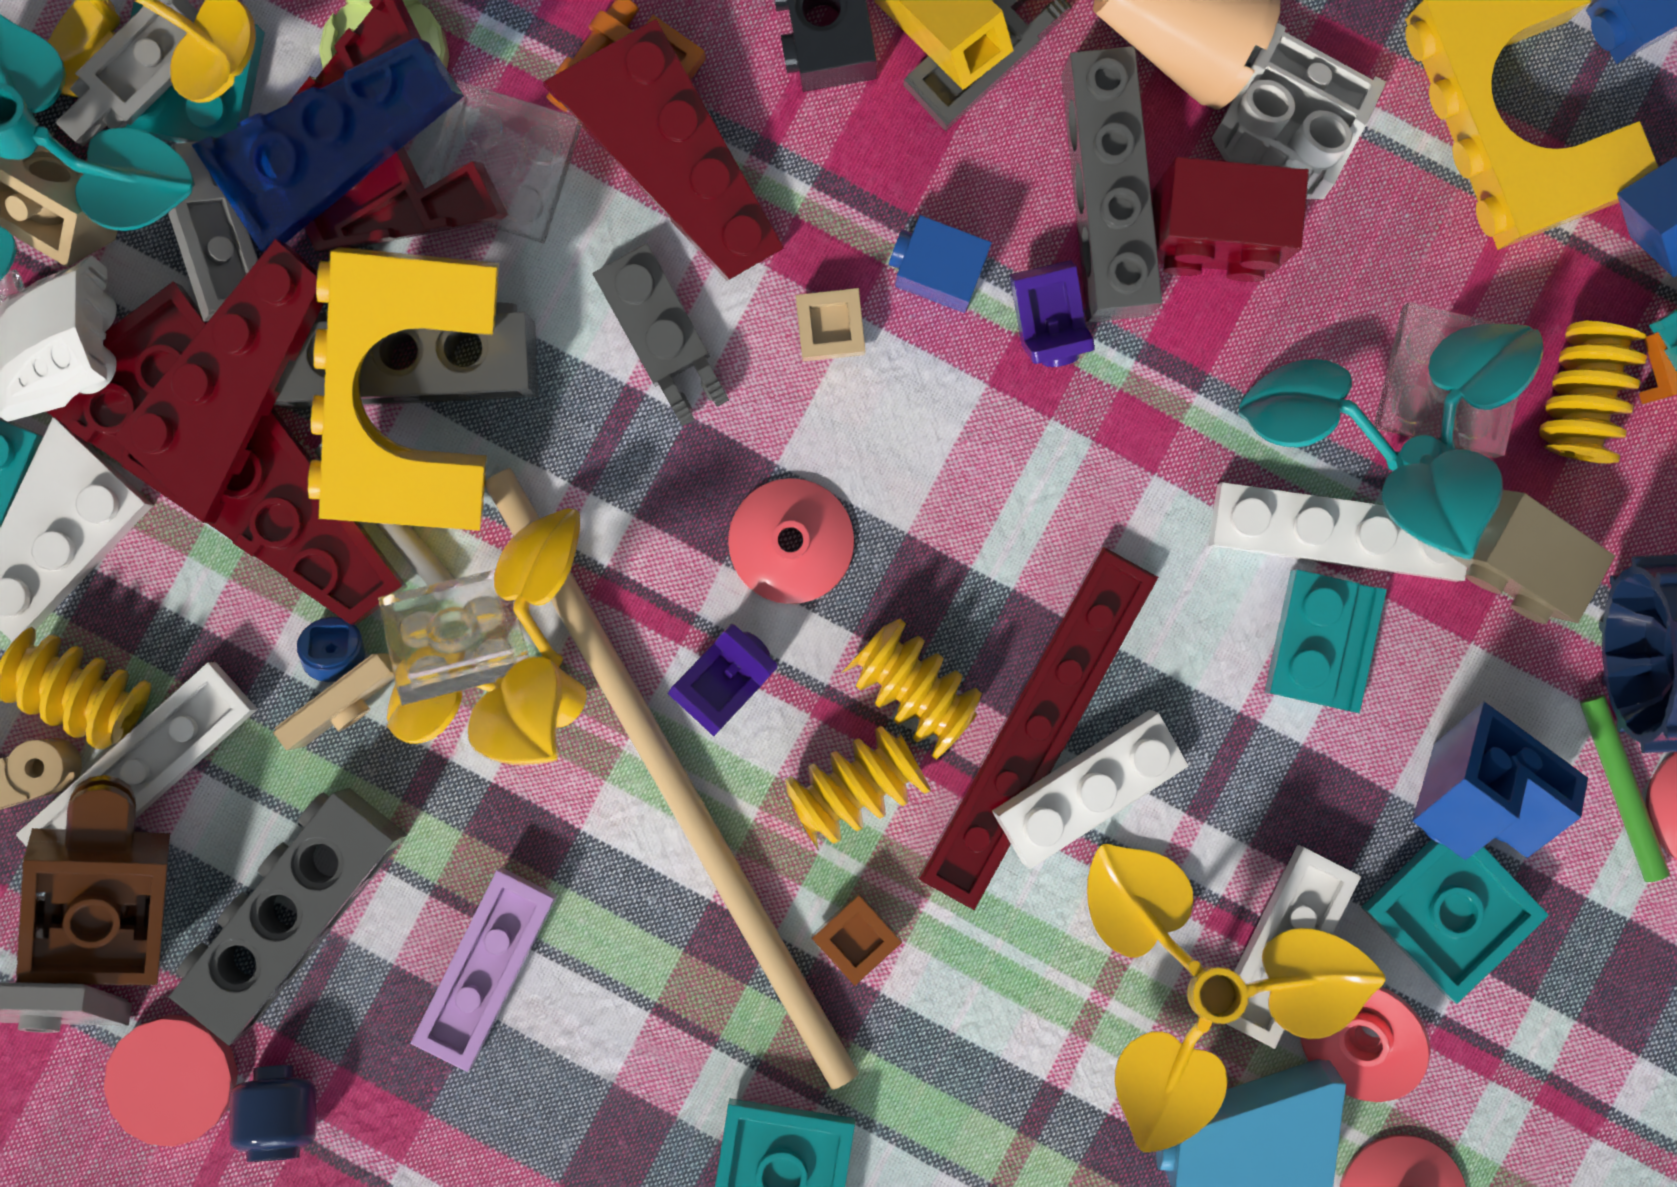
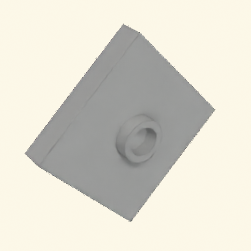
(47, 1006)

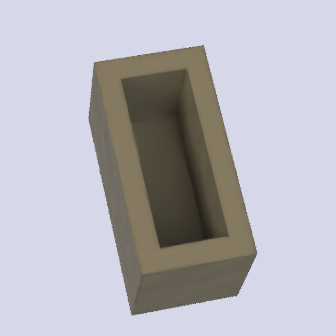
(1537, 561)

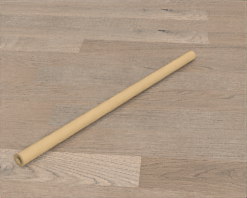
(685, 803)

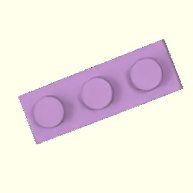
(483, 969)

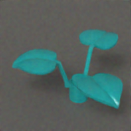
(128, 172)
(1434, 489)

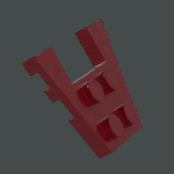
(392, 198)

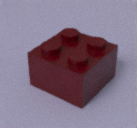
(1228, 217)

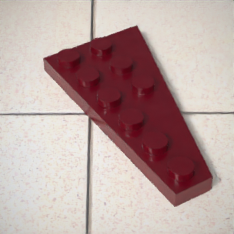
(269, 501)

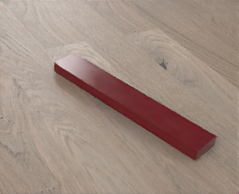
(1038, 723)

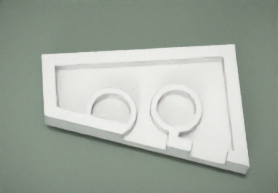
(60, 527)

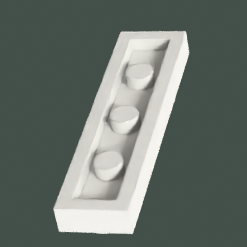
(1322, 532)
(164, 743)

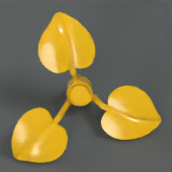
(202, 62)
(535, 696)
(1169, 1086)

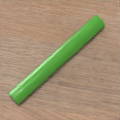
(1625, 788)

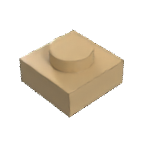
(830, 324)

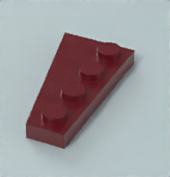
(659, 131)
(212, 397)

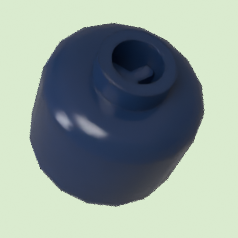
(272, 1114)

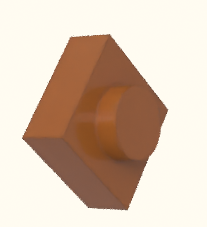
(856, 938)

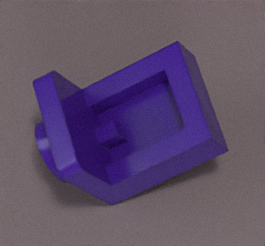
(1051, 314)
(724, 678)

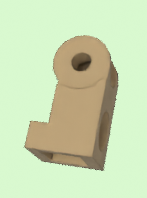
(38, 770)

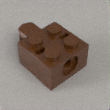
(96, 885)

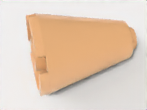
(1196, 41)

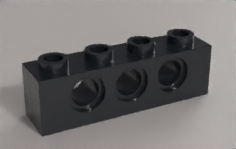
(829, 53)

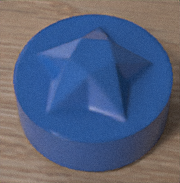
(330, 648)

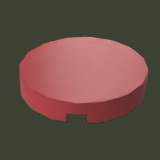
(169, 1080)

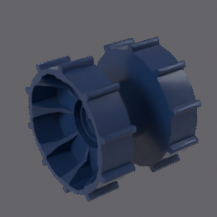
(1642, 651)

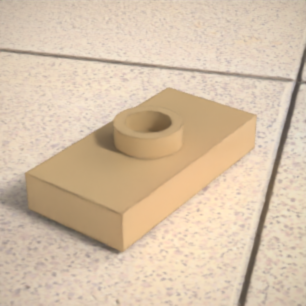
(338, 704)

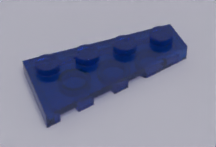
(308, 154)

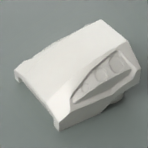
(1298, 112)
(55, 340)

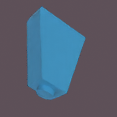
(1266, 1134)

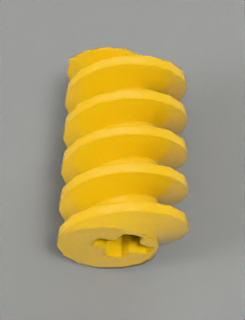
(1591, 391)
(916, 686)
(70, 694)
(855, 786)

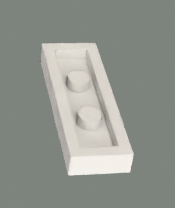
(1090, 788)
(1307, 896)

